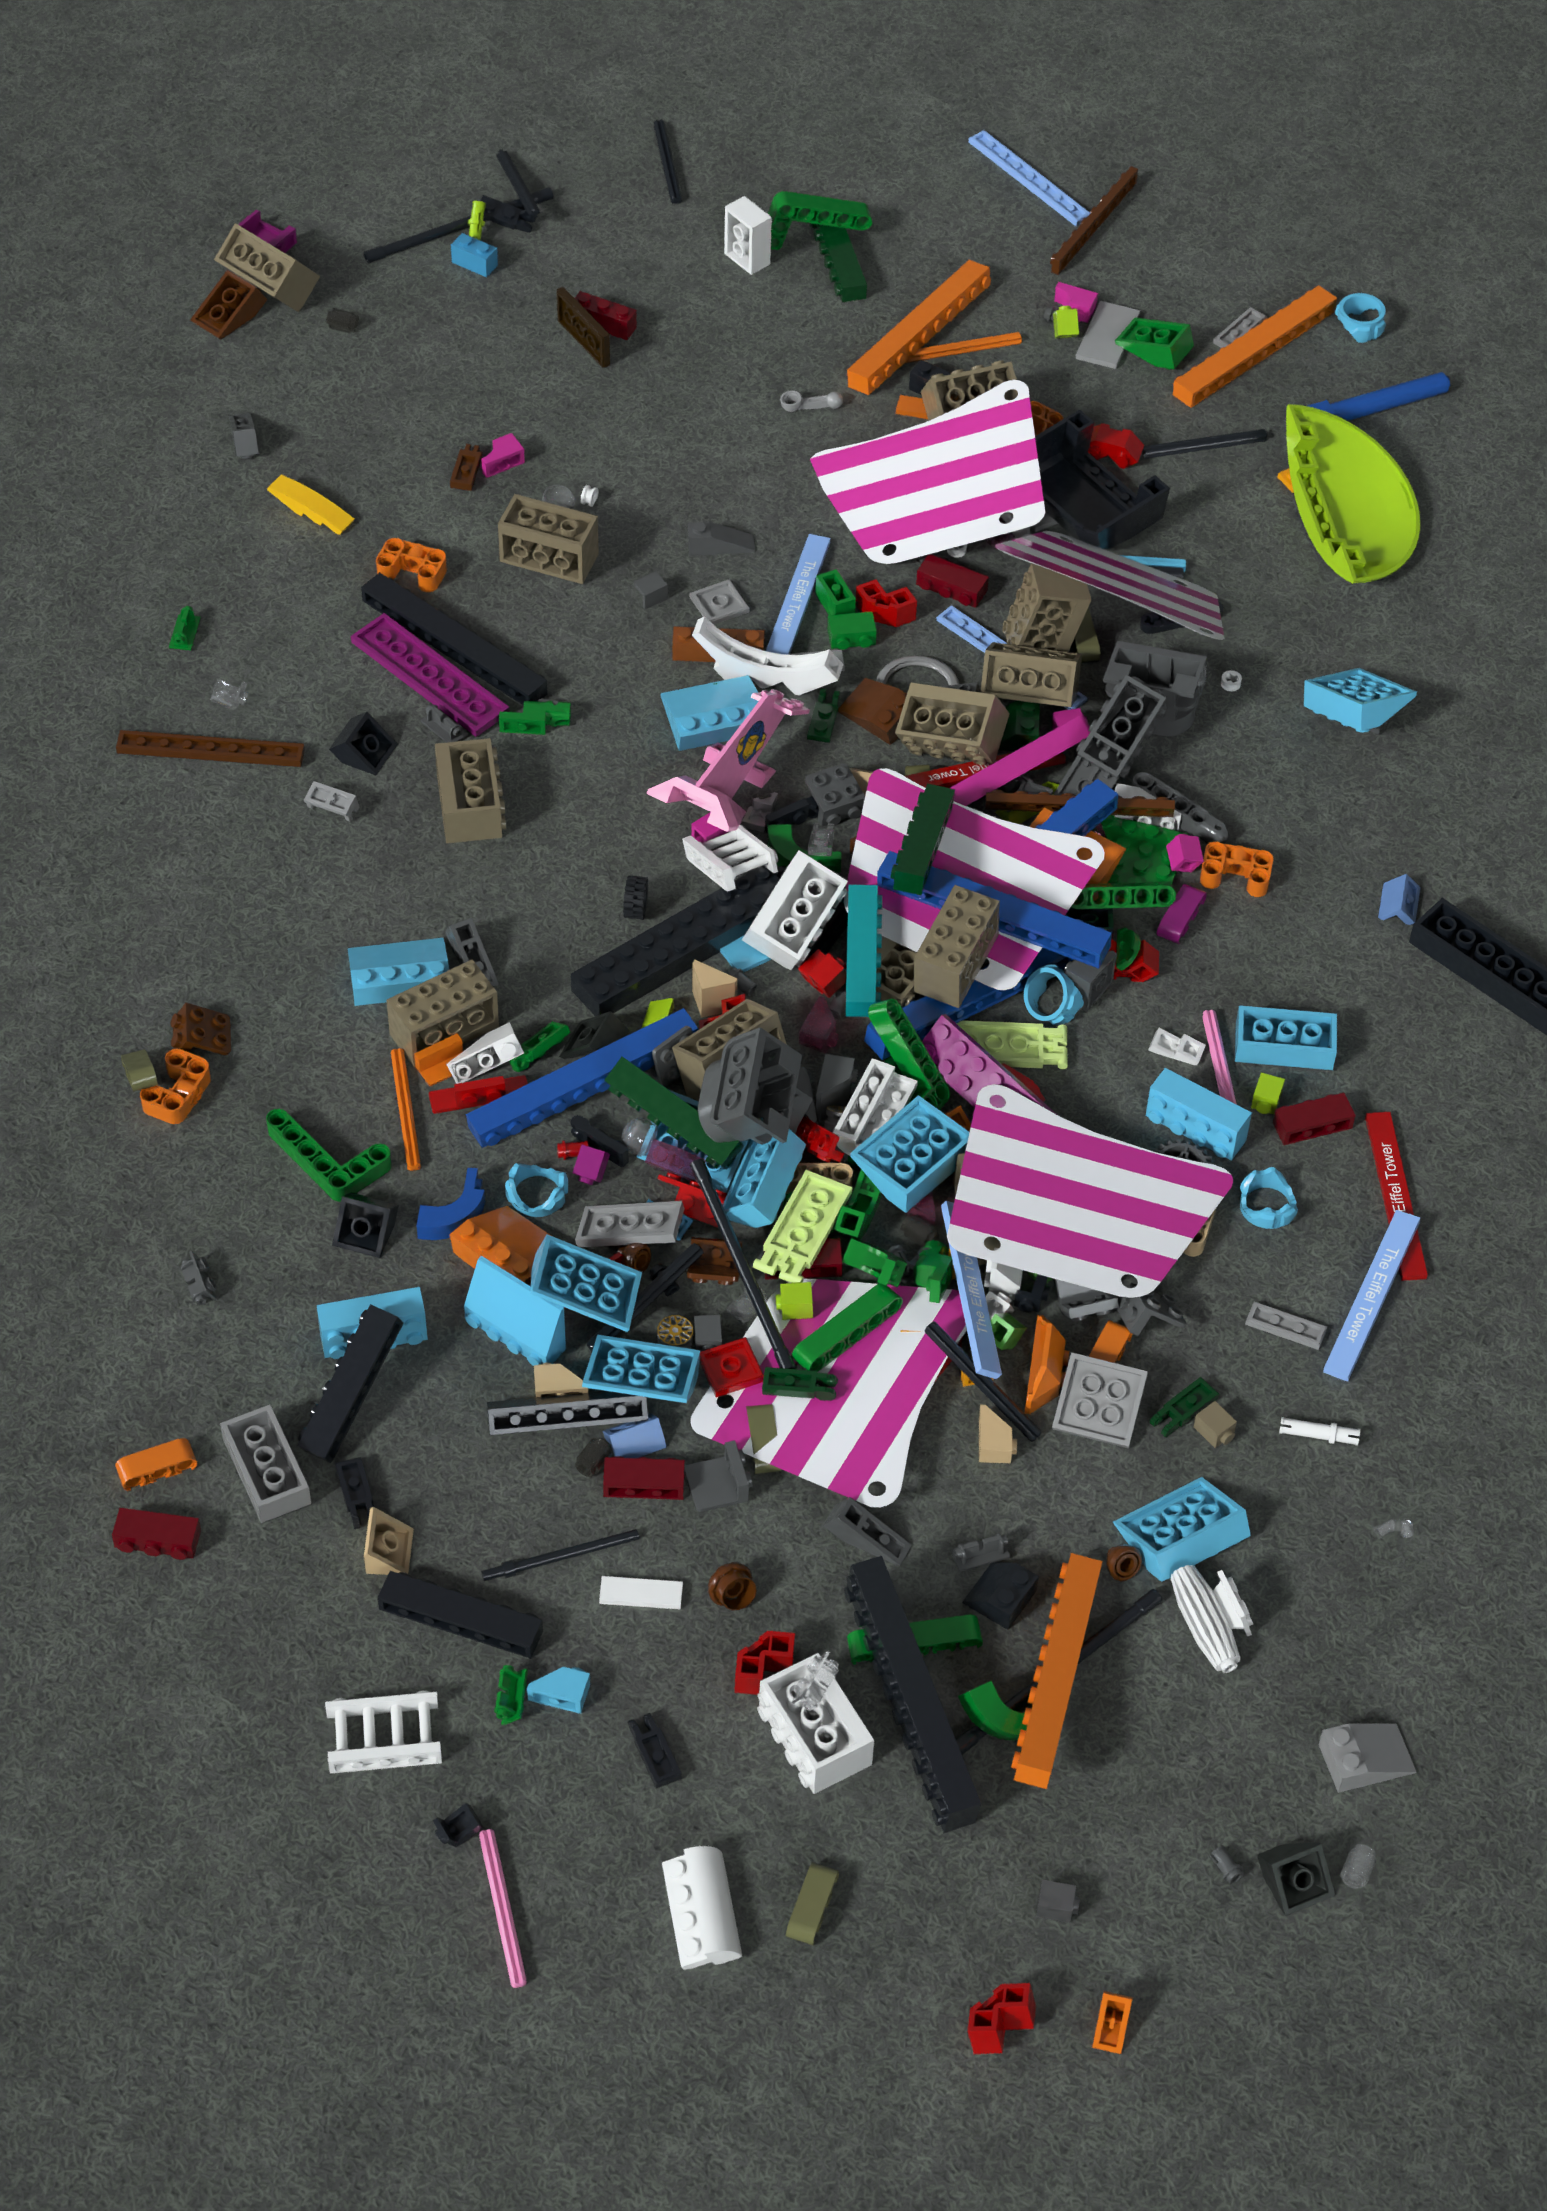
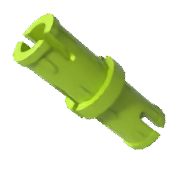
(476, 221)

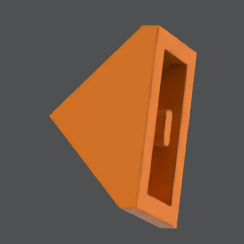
(1112, 2022)

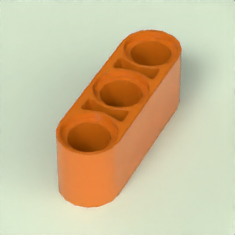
(1111, 1342)
(156, 1462)

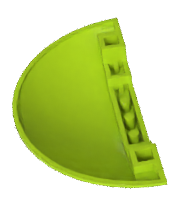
(1350, 496)

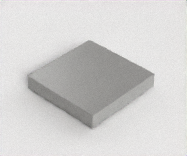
(719, 602)

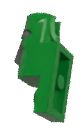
(536, 717)
(933, 1269)

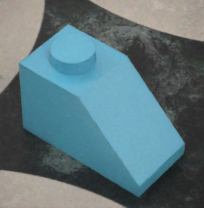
(561, 1689)

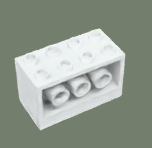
(796, 911)
(821, 1742)

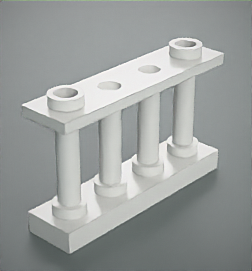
(721, 869)
(391, 1756)

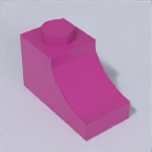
(1078, 298)
(505, 455)

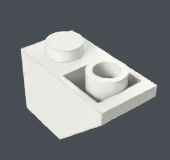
(1002, 1279)

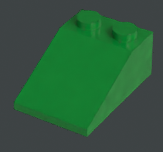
(1157, 341)

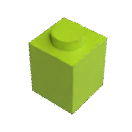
(1066, 322)
(1267, 1093)
(795, 1301)

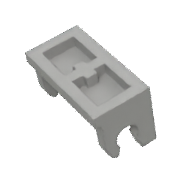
(332, 800)

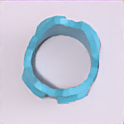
(1357, 304)
(1036, 986)
(556, 1200)
(1267, 1217)

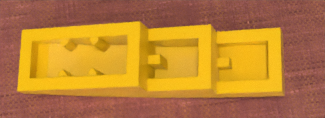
(312, 504)

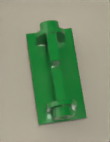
(185, 629)
(510, 1704)

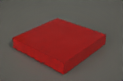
(731, 1367)

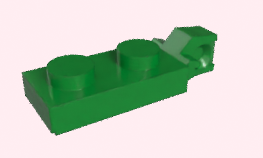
(539, 1043)

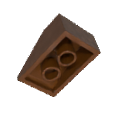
(228, 306)
(875, 708)

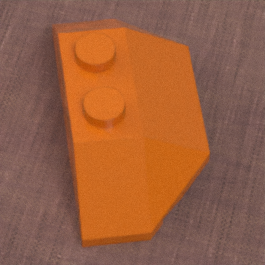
(1046, 1365)

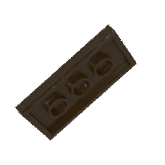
(583, 327)

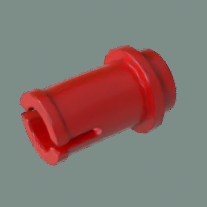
(571, 1149)

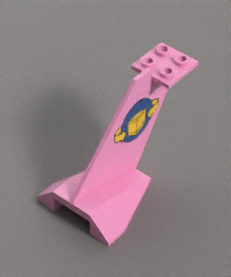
(733, 763)

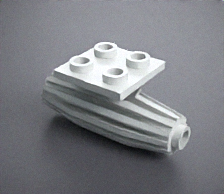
(1212, 1615)

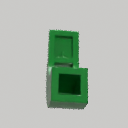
(781, 840)
(860, 1210)
(875, 1261)
(991, 1714)

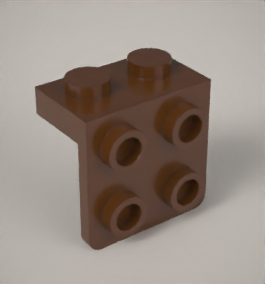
(201, 1029)
(714, 1263)

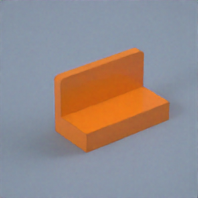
(433, 1060)

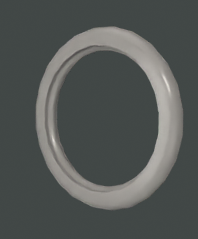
(915, 660)

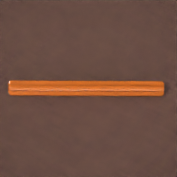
(966, 346)
(405, 1109)

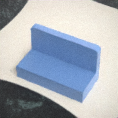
(1400, 898)
(636, 1438)

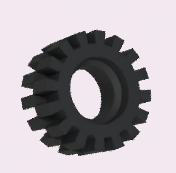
(635, 897)

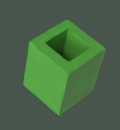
(1006, 1330)

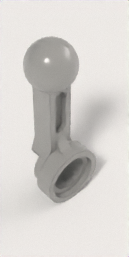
(832, 400)

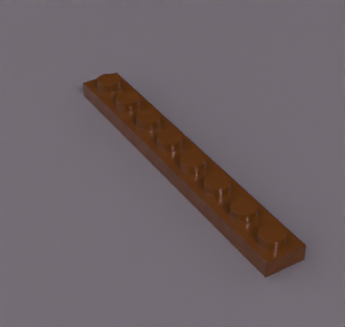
(1094, 220)
(210, 748)
(1036, 802)

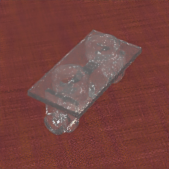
(808, 1689)

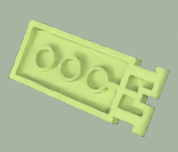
(1020, 1043)
(803, 1227)

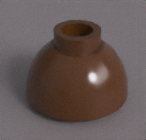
(636, 1256)
(1123, 1562)

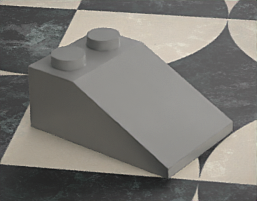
(1364, 1754)

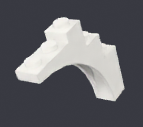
(766, 668)

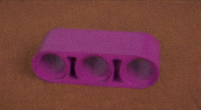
(1180, 913)

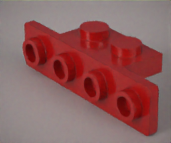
(474, 1093)
(819, 1140)
(693, 1199)

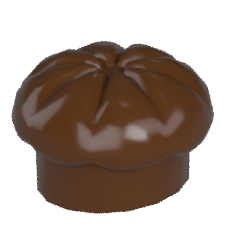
(732, 1581)

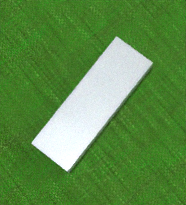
(641, 1592)

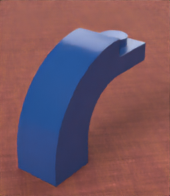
(439, 1222)

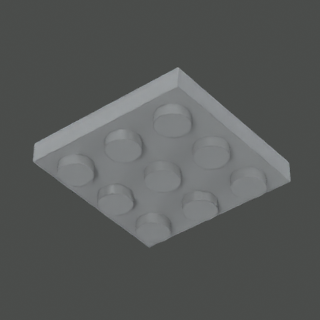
(1100, 1400)

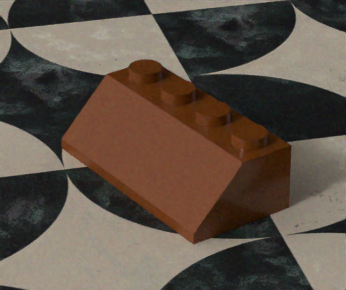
(688, 649)

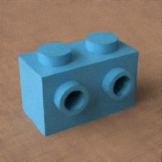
(474, 255)

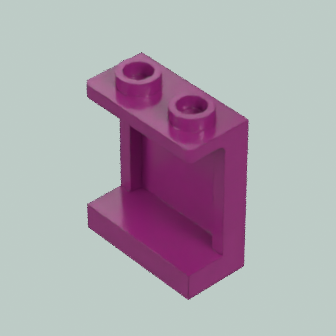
(279, 239)

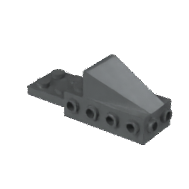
(1115, 736)

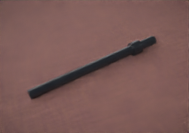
(510, 1568)

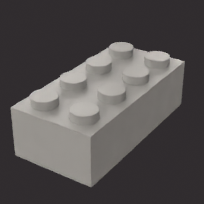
(265, 1463)

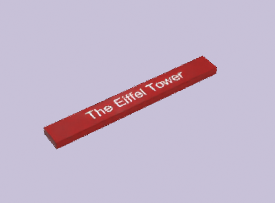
(954, 774)
(1394, 1186)

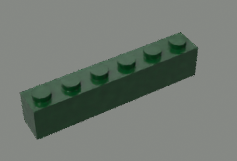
(841, 261)
(922, 839)
(670, 1110)

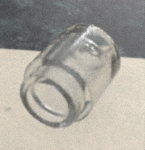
(1358, 1866)

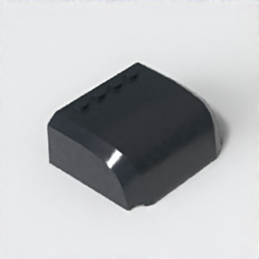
(1086, 494)

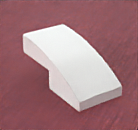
(1171, 1046)

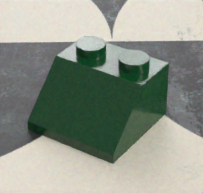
(1021, 725)

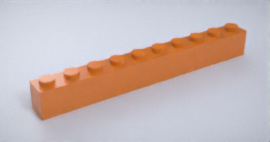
(918, 327)
(1254, 346)
(1058, 1671)

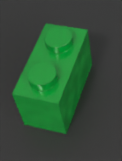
(834, 593)
(851, 630)

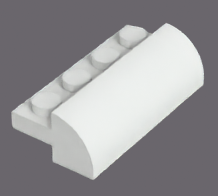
(873, 1103)
(701, 1907)

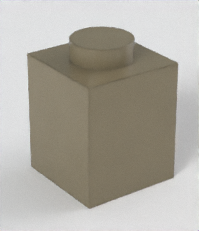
(1215, 1425)

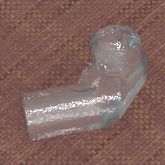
(1405, 1526)

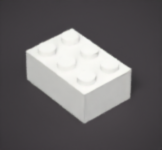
(747, 235)

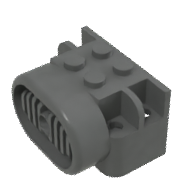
(1172, 672)
(750, 1089)

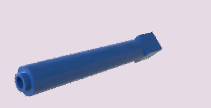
(1387, 397)

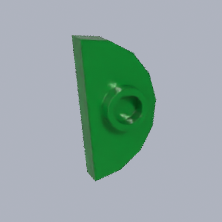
(1127, 947)

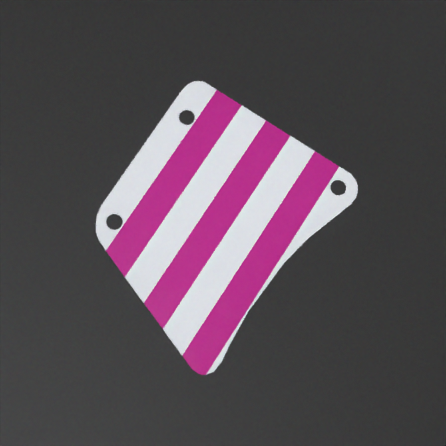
(939, 479)
(1122, 577)
(989, 851)
(1076, 1199)
(877, 1401)

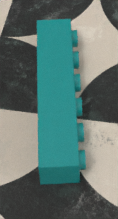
(862, 949)

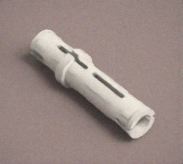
(1320, 1431)

